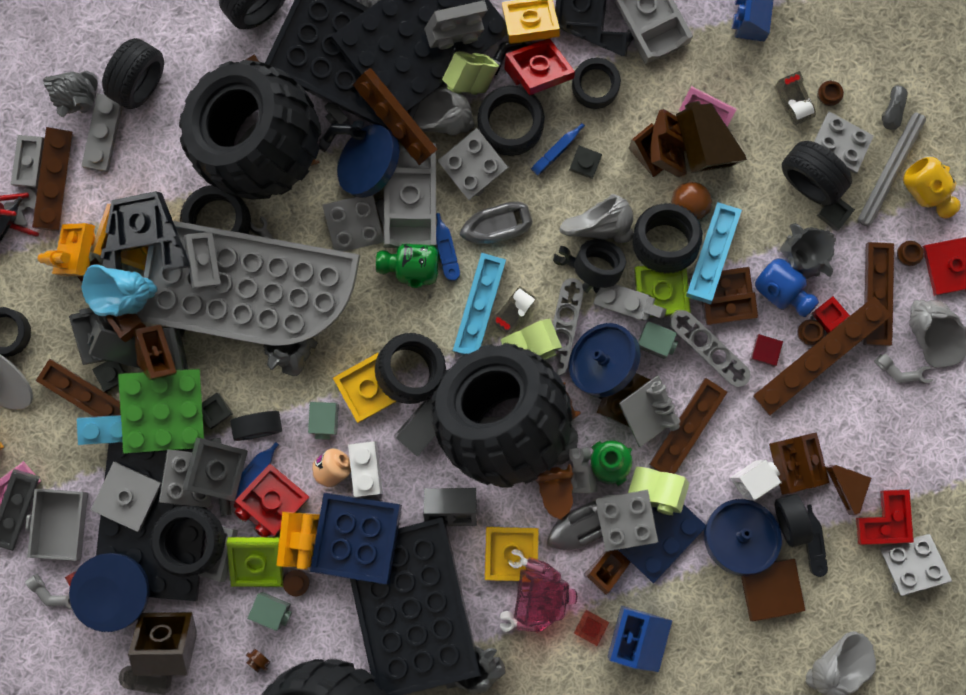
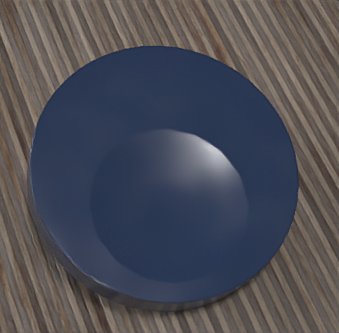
(368, 163)
(604, 360)
(742, 537)
(109, 592)

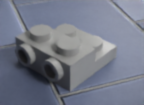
(456, 25)

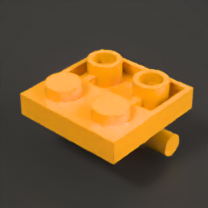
(72, 250)
(297, 539)

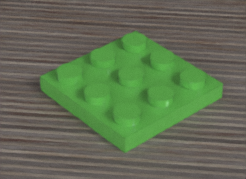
(160, 411)

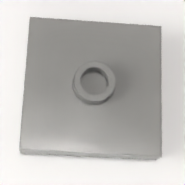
(126, 496)

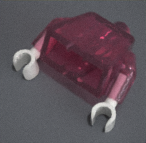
(540, 596)

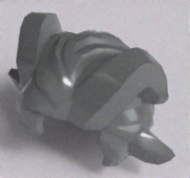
(72, 91)
(809, 250)
(290, 356)
(491, 668)

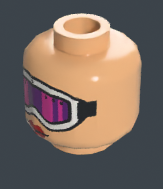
(331, 467)

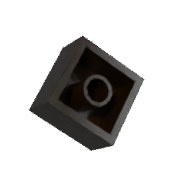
(162, 644)

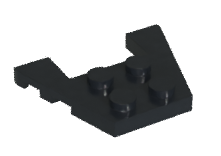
(587, 20)
(142, 223)

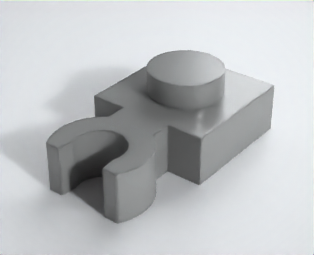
(583, 478)

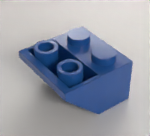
(753, 19)
(639, 639)

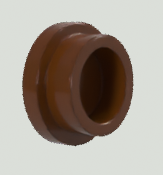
(830, 93)
(910, 253)
(810, 332)
(296, 583)
(257, 661)

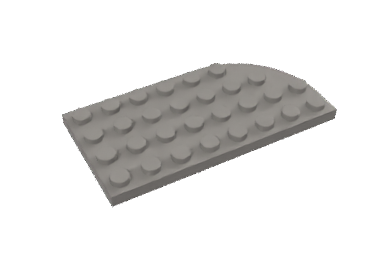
(266, 292)

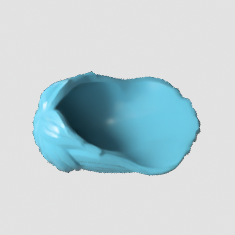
(116, 290)

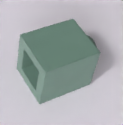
(657, 340)
(323, 419)
(270, 611)

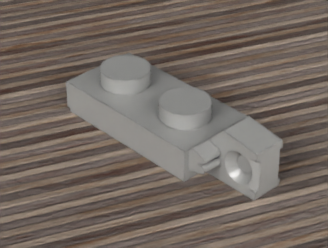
(628, 302)

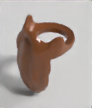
(556, 490)

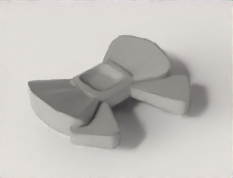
(26, 202)

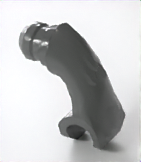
(894, 113)

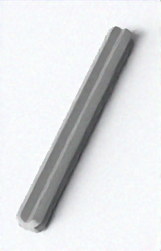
(891, 169)

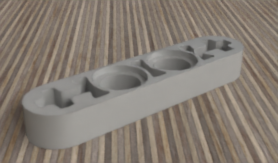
(567, 327)
(709, 348)

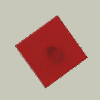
(946, 265)

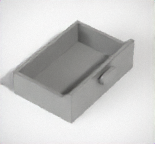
(57, 524)

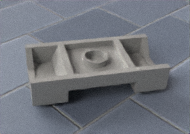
(655, 27)
(410, 203)

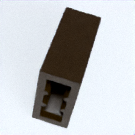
(707, 139)

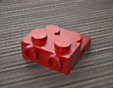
(538, 66)
(267, 499)

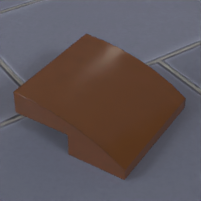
(668, 145)
(732, 299)
(799, 463)
(774, 591)

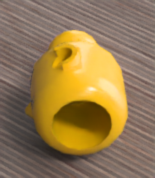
(932, 186)

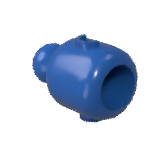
(785, 287)

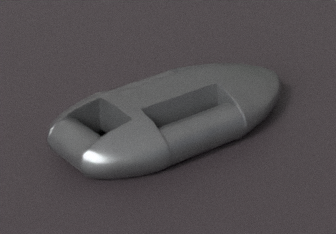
(496, 223)
(576, 528)

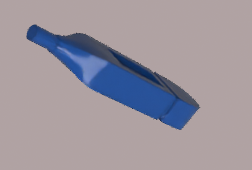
(551, 155)
(446, 250)
(255, 467)

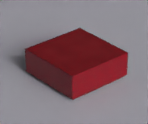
(766, 350)

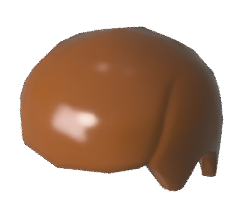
(694, 198)

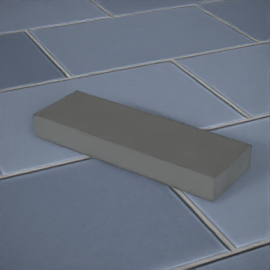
(15, 506)

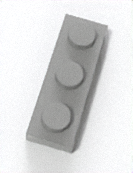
(102, 134)

